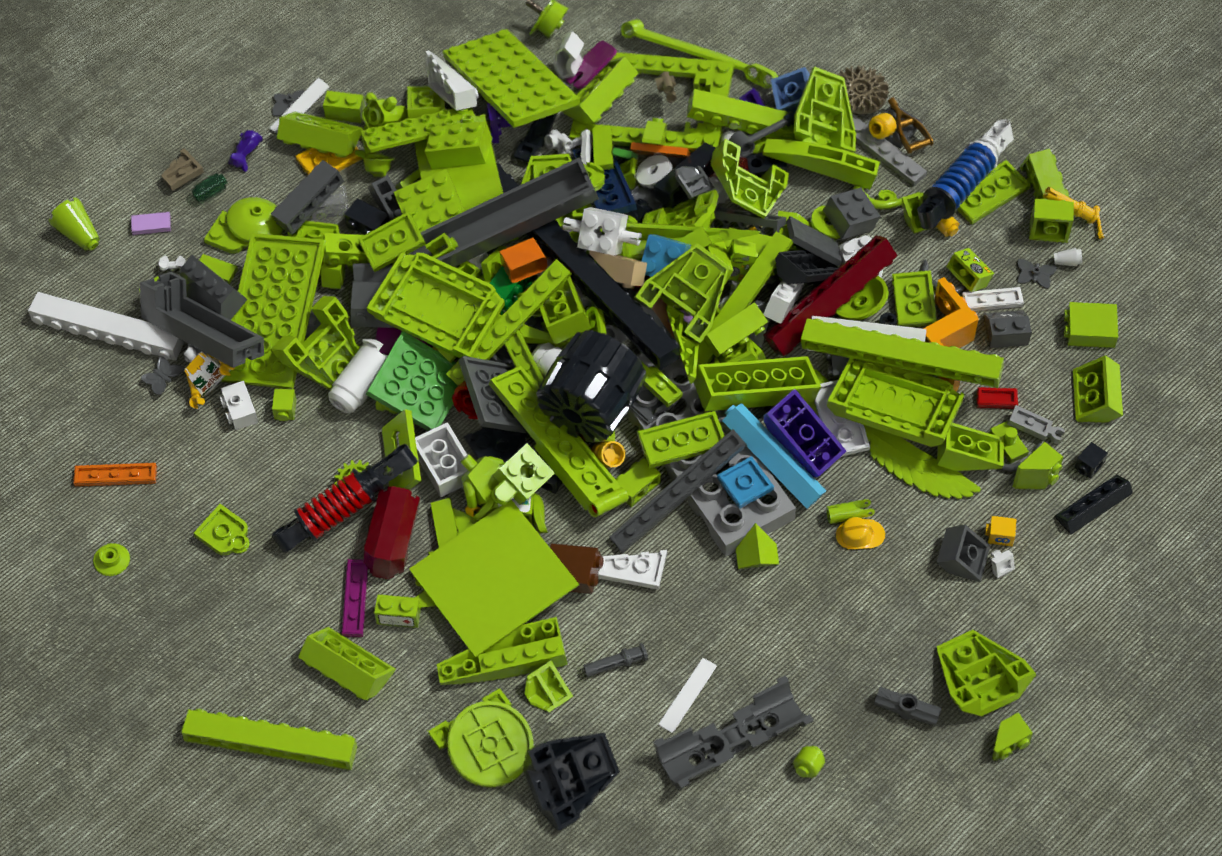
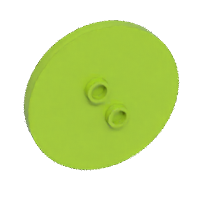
(489, 743)

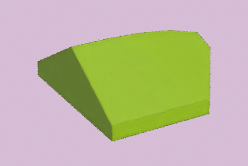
(546, 688)

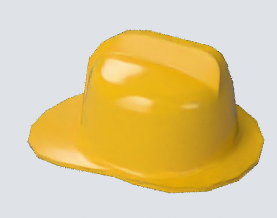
(860, 534)

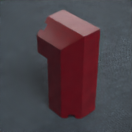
(390, 532)

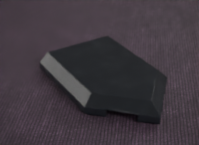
(495, 443)

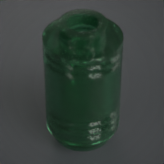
(209, 187)

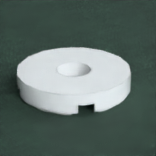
(645, 169)

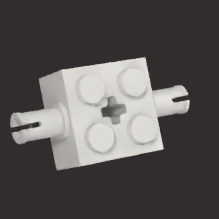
(610, 222)

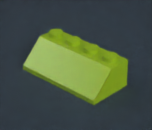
(602, 91)
(318, 133)
(346, 663)

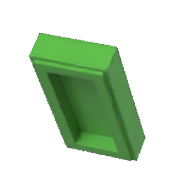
(624, 154)

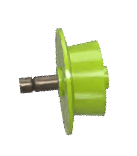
(549, 17)

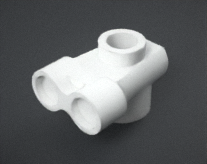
(558, 141)

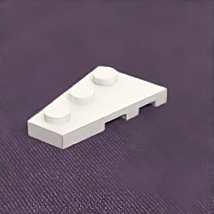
(637, 570)

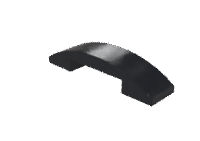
(535, 138)

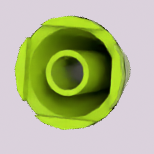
(75, 224)

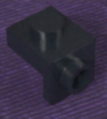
(642, 208)

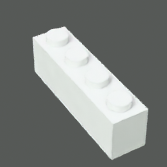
(782, 301)

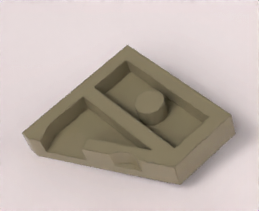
(181, 170)

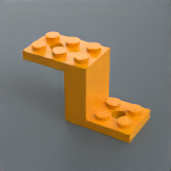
(959, 324)

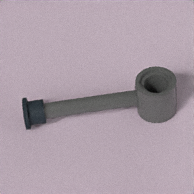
(746, 141)

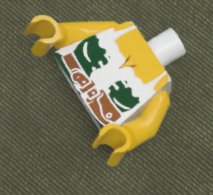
(203, 374)

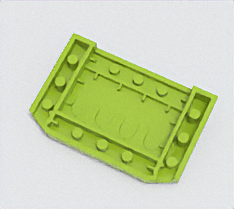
(437, 304)
(896, 401)

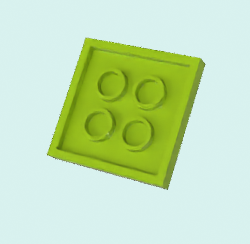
(430, 200)

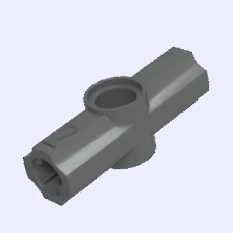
(894, 702)

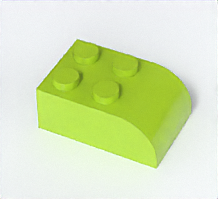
(564, 313)

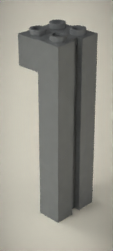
(169, 308)

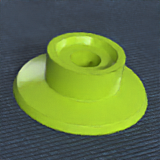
(114, 565)

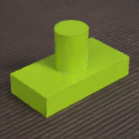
(1013, 446)

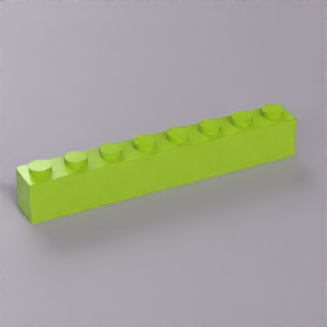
(269, 739)

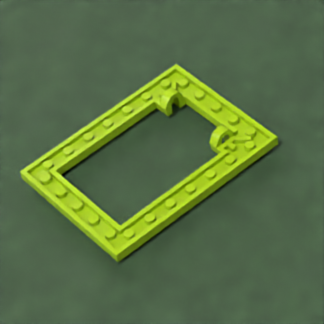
(718, 81)

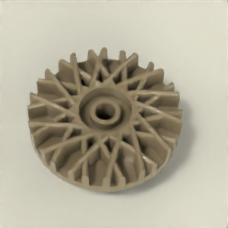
(865, 89)

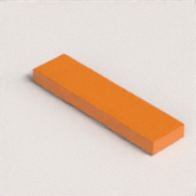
(115, 474)

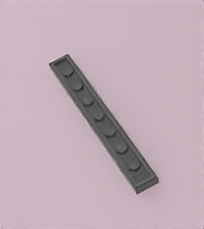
(678, 491)

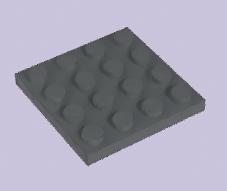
(487, 404)

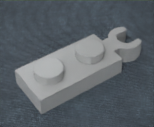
(1034, 425)

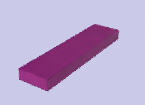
(355, 598)

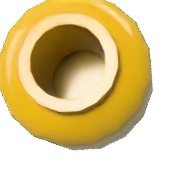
(882, 126)

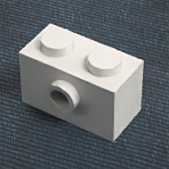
(239, 405)

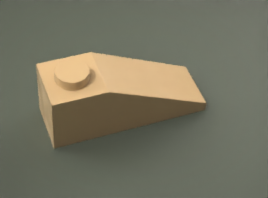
(622, 269)

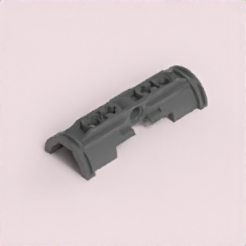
(772, 703)

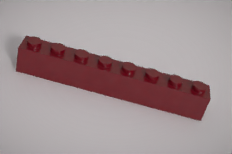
(832, 293)

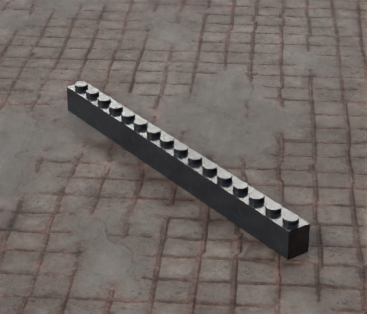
(602, 289)

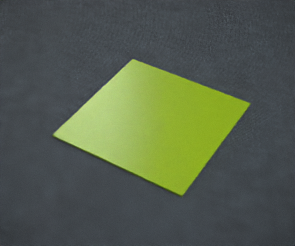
(493, 577)

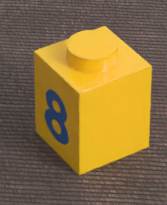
(1001, 531)

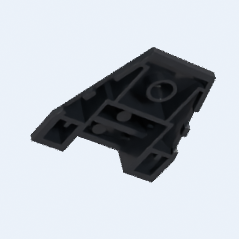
(569, 775)

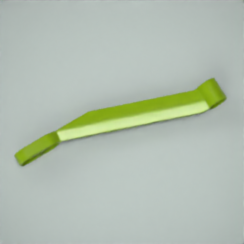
(640, 32)

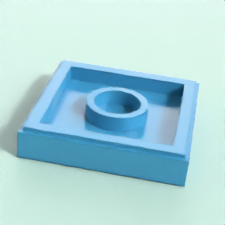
(745, 482)

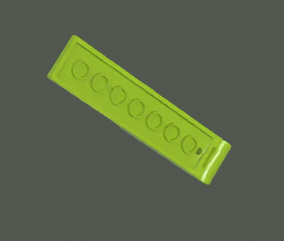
(565, 454)

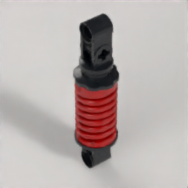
(342, 501)

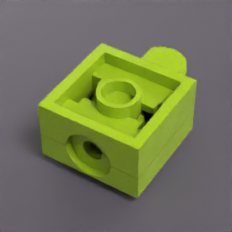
(520, 476)

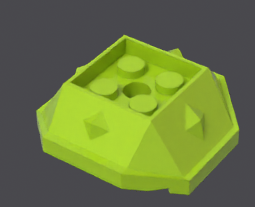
(687, 213)

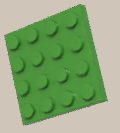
(415, 381)

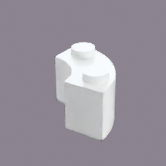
(568, 56)

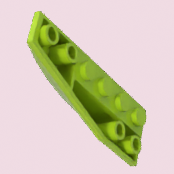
(825, 160)

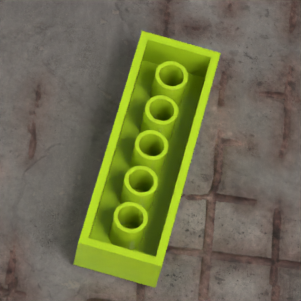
(755, 382)

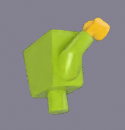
(478, 480)

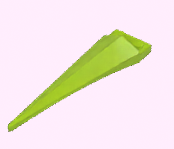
(675, 232)

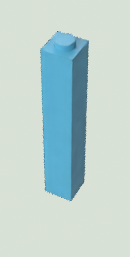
(774, 455)

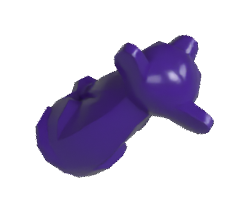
(248, 142)

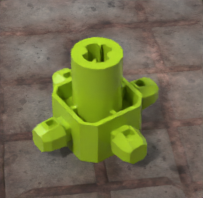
(382, 111)

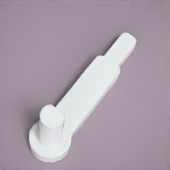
(586, 148)

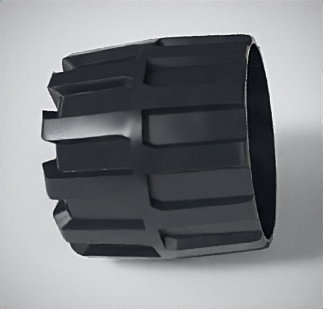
(591, 385)

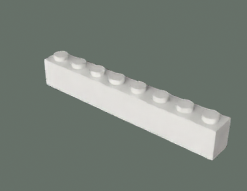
(104, 325)

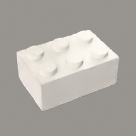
(441, 457)

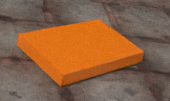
(652, 149)

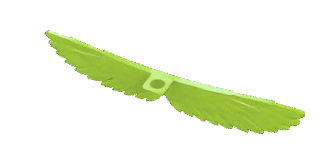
(912, 463)

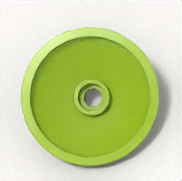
(244, 220)
(865, 302)

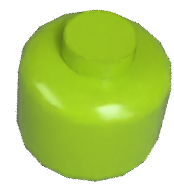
(809, 762)

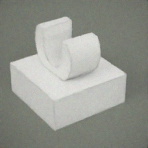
(1002, 563)

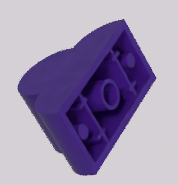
(803, 434)

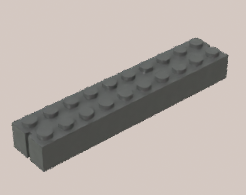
(514, 212)

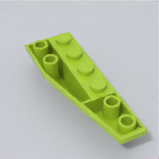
(512, 656)

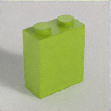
(1091, 324)

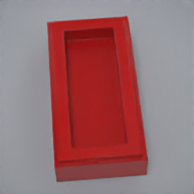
(997, 398)

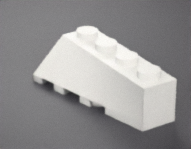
(449, 83)

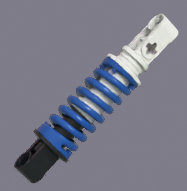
(964, 175)

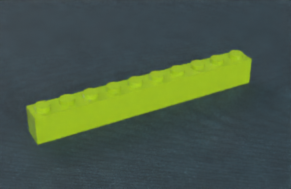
(902, 352)

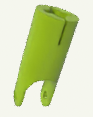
(845, 511)

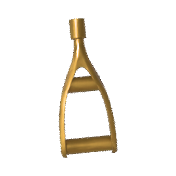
(908, 120)

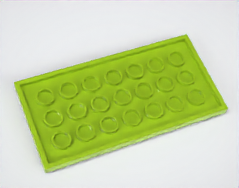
(511, 78)
(280, 291)

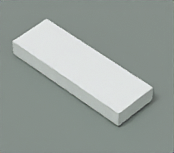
(994, 299)

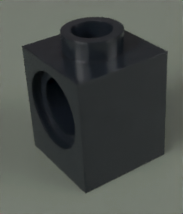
(1090, 460)

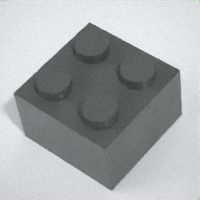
(851, 213)

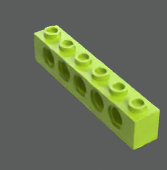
(343, 249)

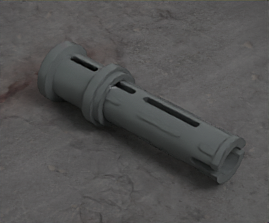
(625, 658)

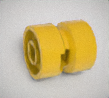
(609, 453)

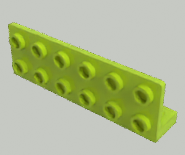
(412, 129)

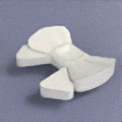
(165, 264)

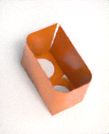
(523, 260)

